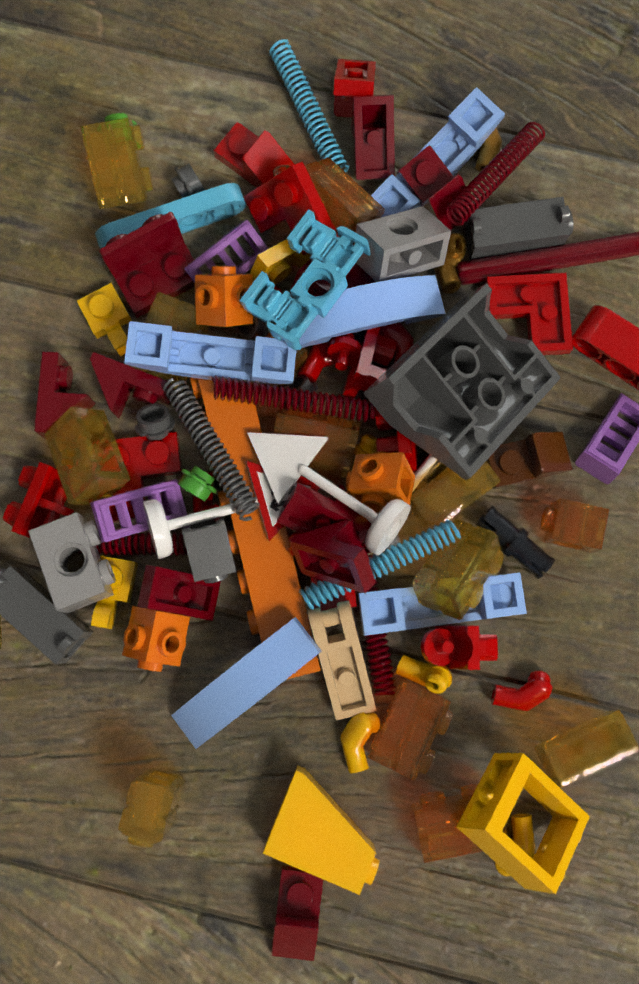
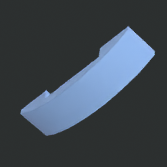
(454, 144)
(377, 306)
(204, 356)
(400, 610)
(246, 682)

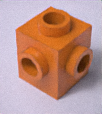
(219, 297)
(380, 479)
(155, 638)

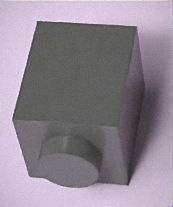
(209, 550)

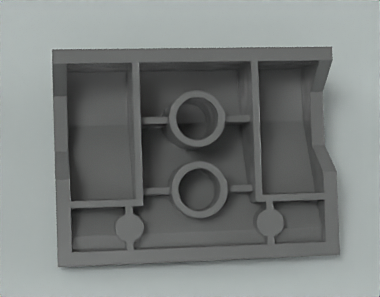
(463, 386)

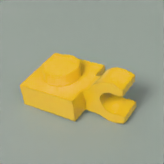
(277, 262)
(106, 315)
(105, 609)

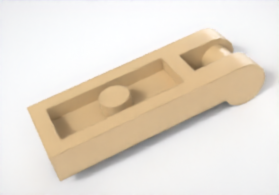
(342, 661)

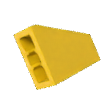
(320, 837)

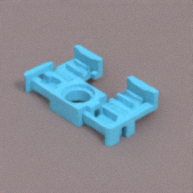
(336, 259)

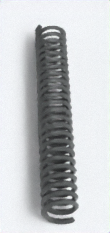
(237, 487)

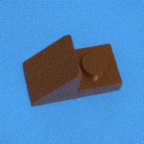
(530, 459)

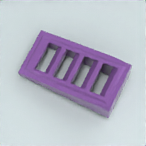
(251, 237)
(600, 459)
(166, 492)

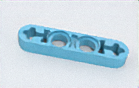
(190, 212)

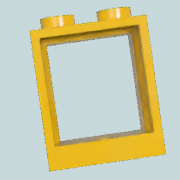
(487, 816)

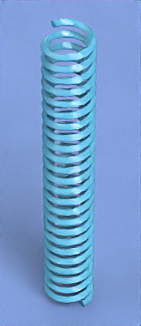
(298, 103)
(327, 589)

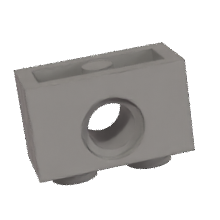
(403, 244)
(55, 545)

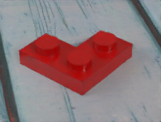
(288, 199)
(539, 299)
(146, 460)

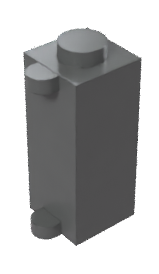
(517, 227)
(33, 614)

